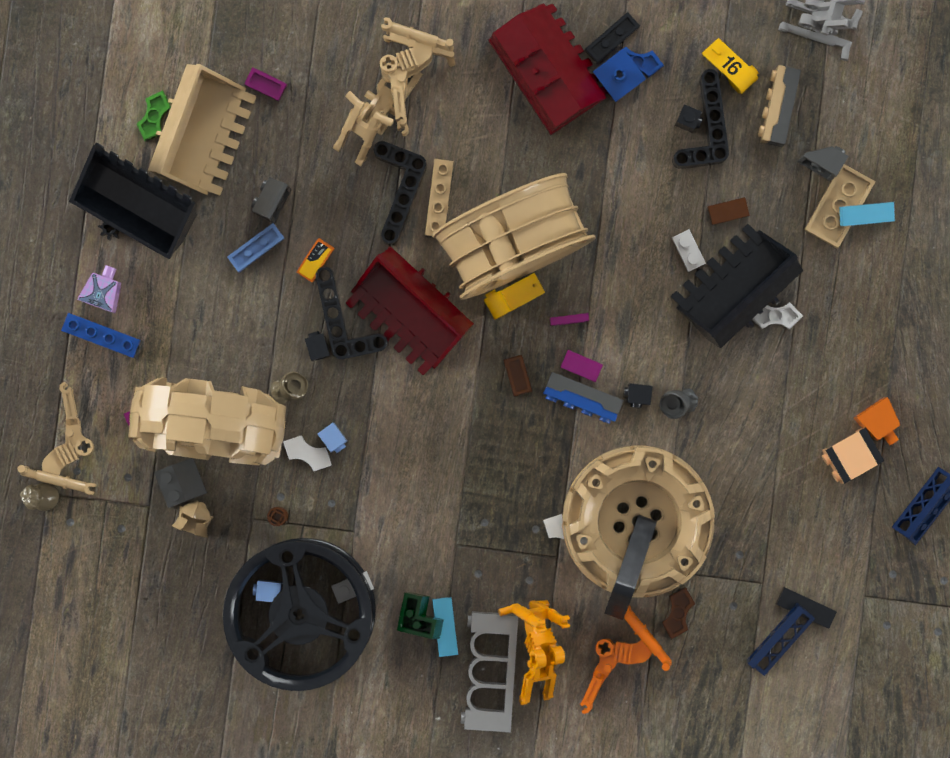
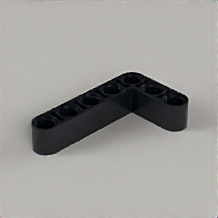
(711, 126)
(403, 189)
(339, 321)
(631, 567)

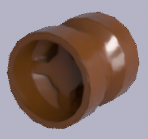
(279, 518)

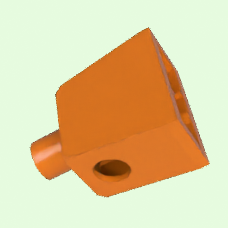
(880, 421)

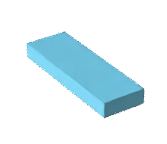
(867, 214)
(444, 610)

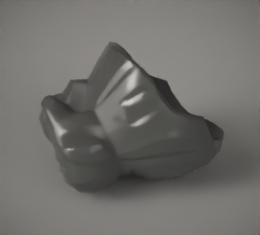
(677, 403)

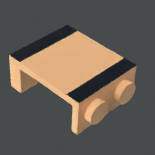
(852, 456)

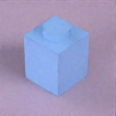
(333, 438)
(266, 590)

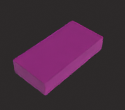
(265, 84)
(570, 319)
(581, 366)

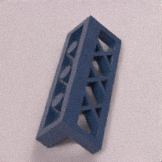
(929, 512)
(787, 622)

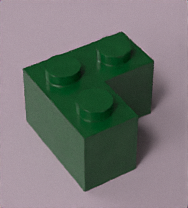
(414, 618)

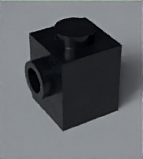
(689, 118)
(317, 346)
(638, 395)

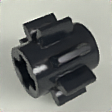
(110, 234)

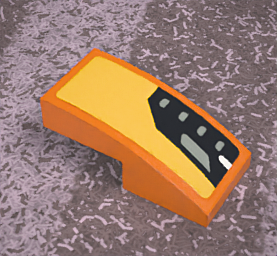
(315, 259)

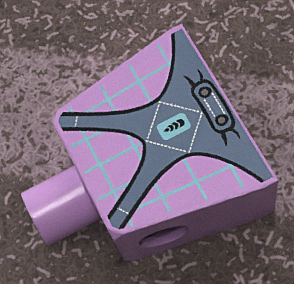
(102, 290)

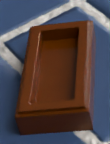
(728, 211)
(517, 375)

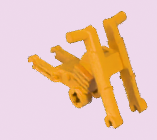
(540, 645)

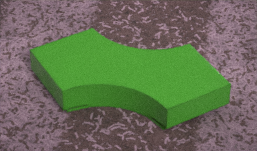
(156, 108)

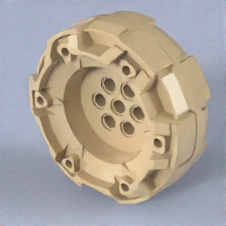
(201, 422)
(667, 487)

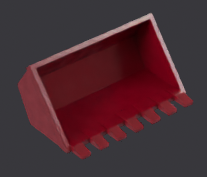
(547, 67)
(409, 309)

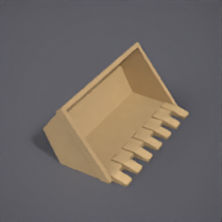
(200, 129)

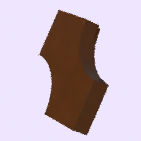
(676, 620)

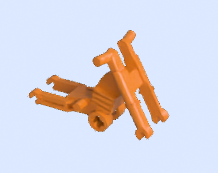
(623, 653)

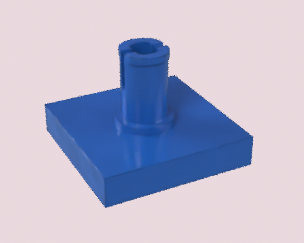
(619, 75)

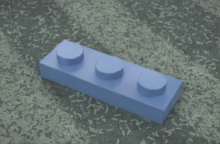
(256, 247)

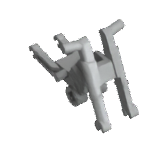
(825, 21)

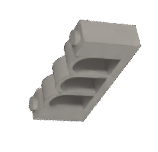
(491, 719)

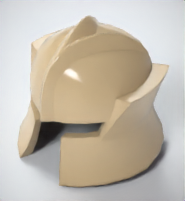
(194, 518)

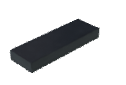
(612, 38)
(823, 615)

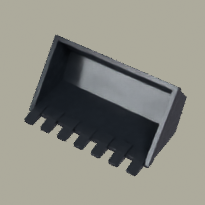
(133, 202)
(738, 286)

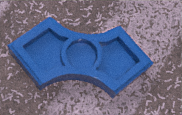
(647, 63)

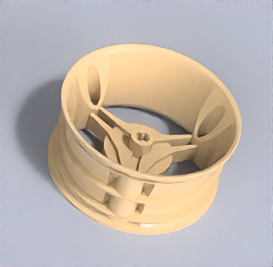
(513, 235)

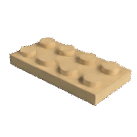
(844, 190)

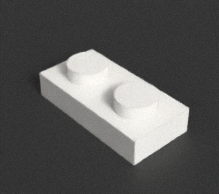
(688, 250)
(344, 590)

